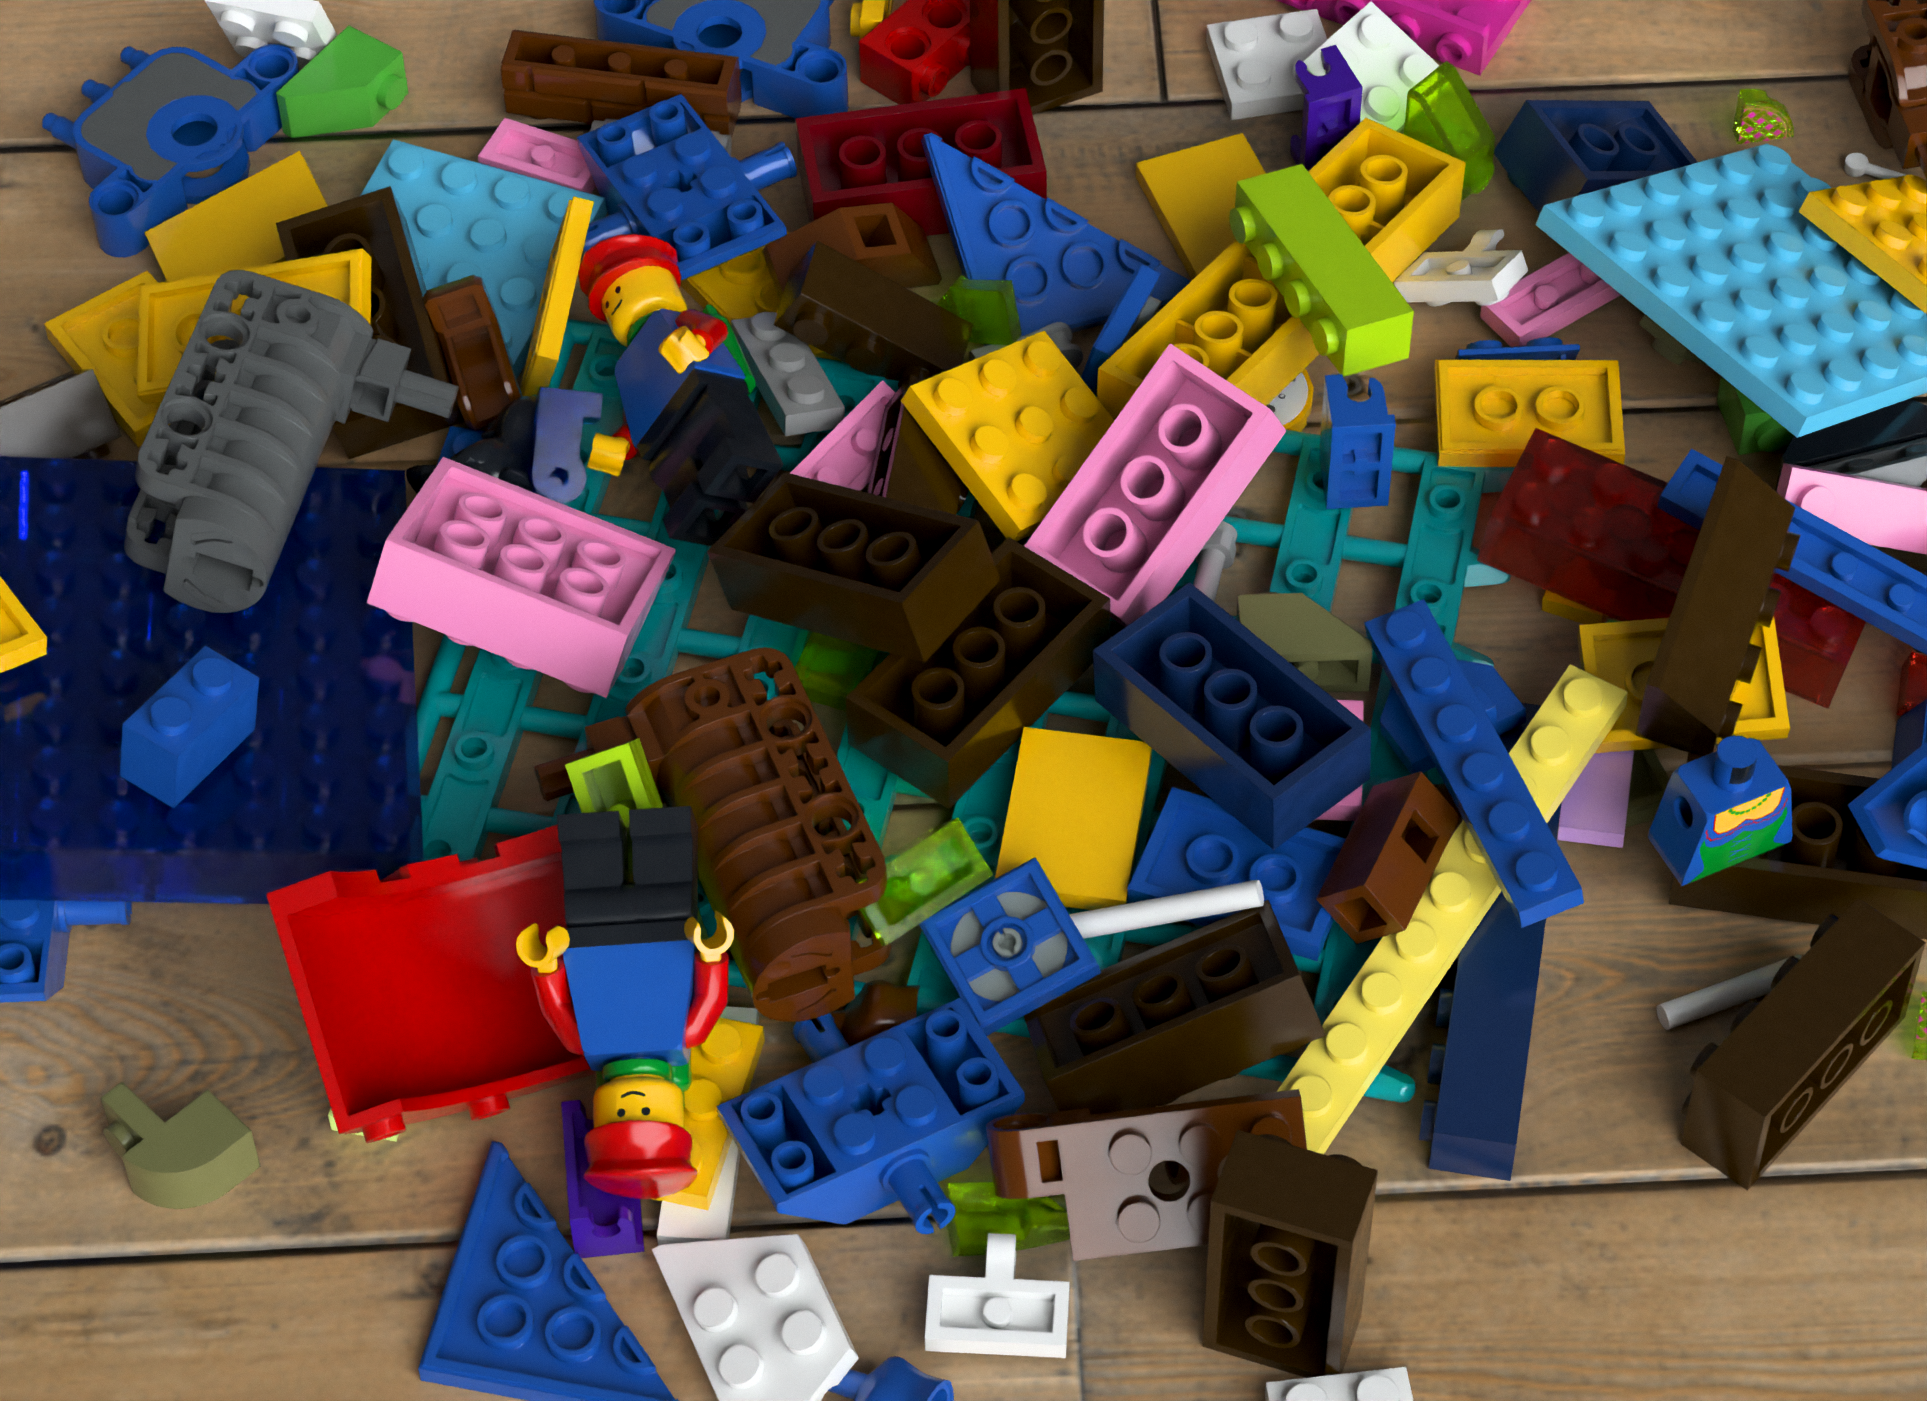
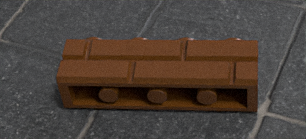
(612, 80)

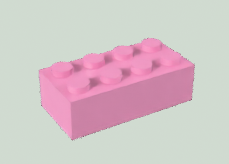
(1157, 484)

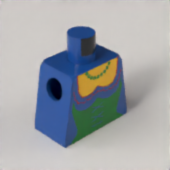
(1722, 810)

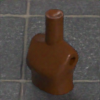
(875, 1010)

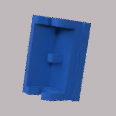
(1355, 446)

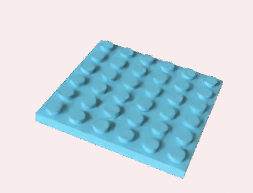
(1752, 285)

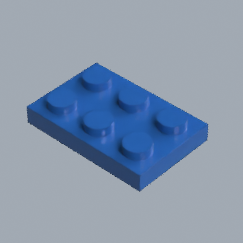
(1206, 847)

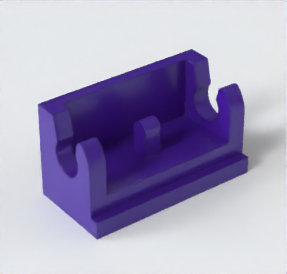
(1329, 107)
(598, 1220)

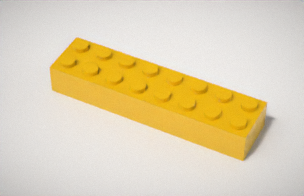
(1237, 322)

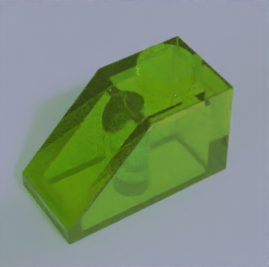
(1448, 119)
(925, 879)

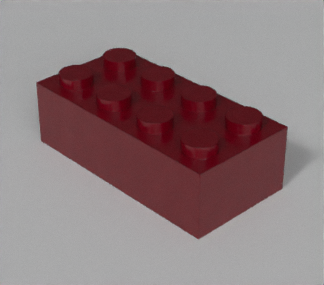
(880, 155)

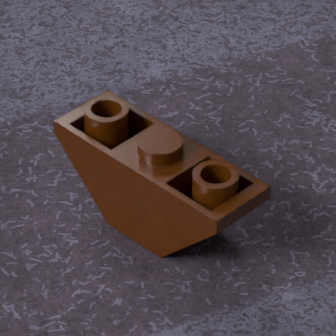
(871, 235)

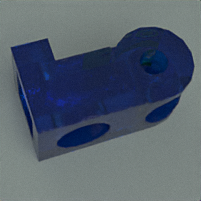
(557, 441)

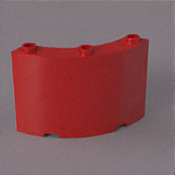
(422, 984)

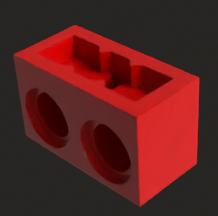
(917, 50)

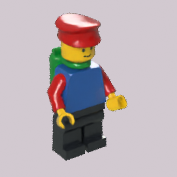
(679, 390)
(632, 988)

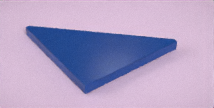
(1051, 254)
(527, 1311)

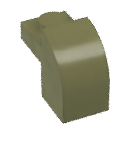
(181, 1160)

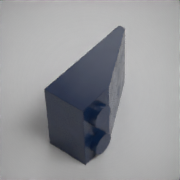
(1586, 146)

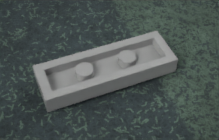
(788, 376)

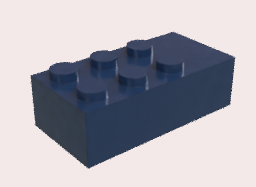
(1232, 715)

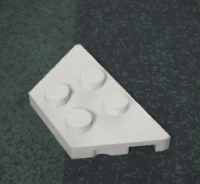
(758, 1317)

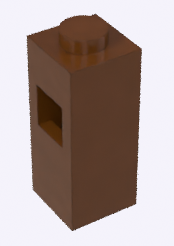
(1388, 858)

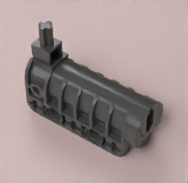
(259, 431)

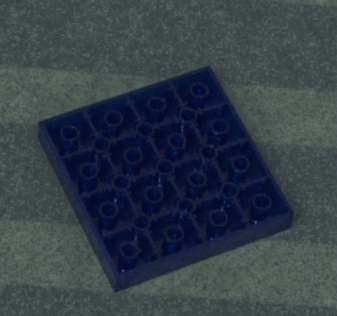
(335, 732)

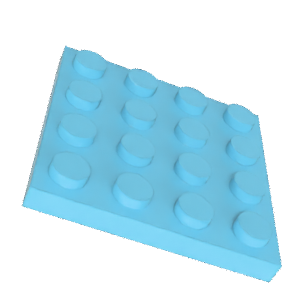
(483, 225)

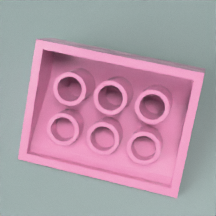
(520, 576)

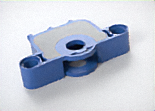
(777, 44)
(168, 120)

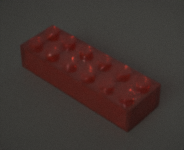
(1601, 541)

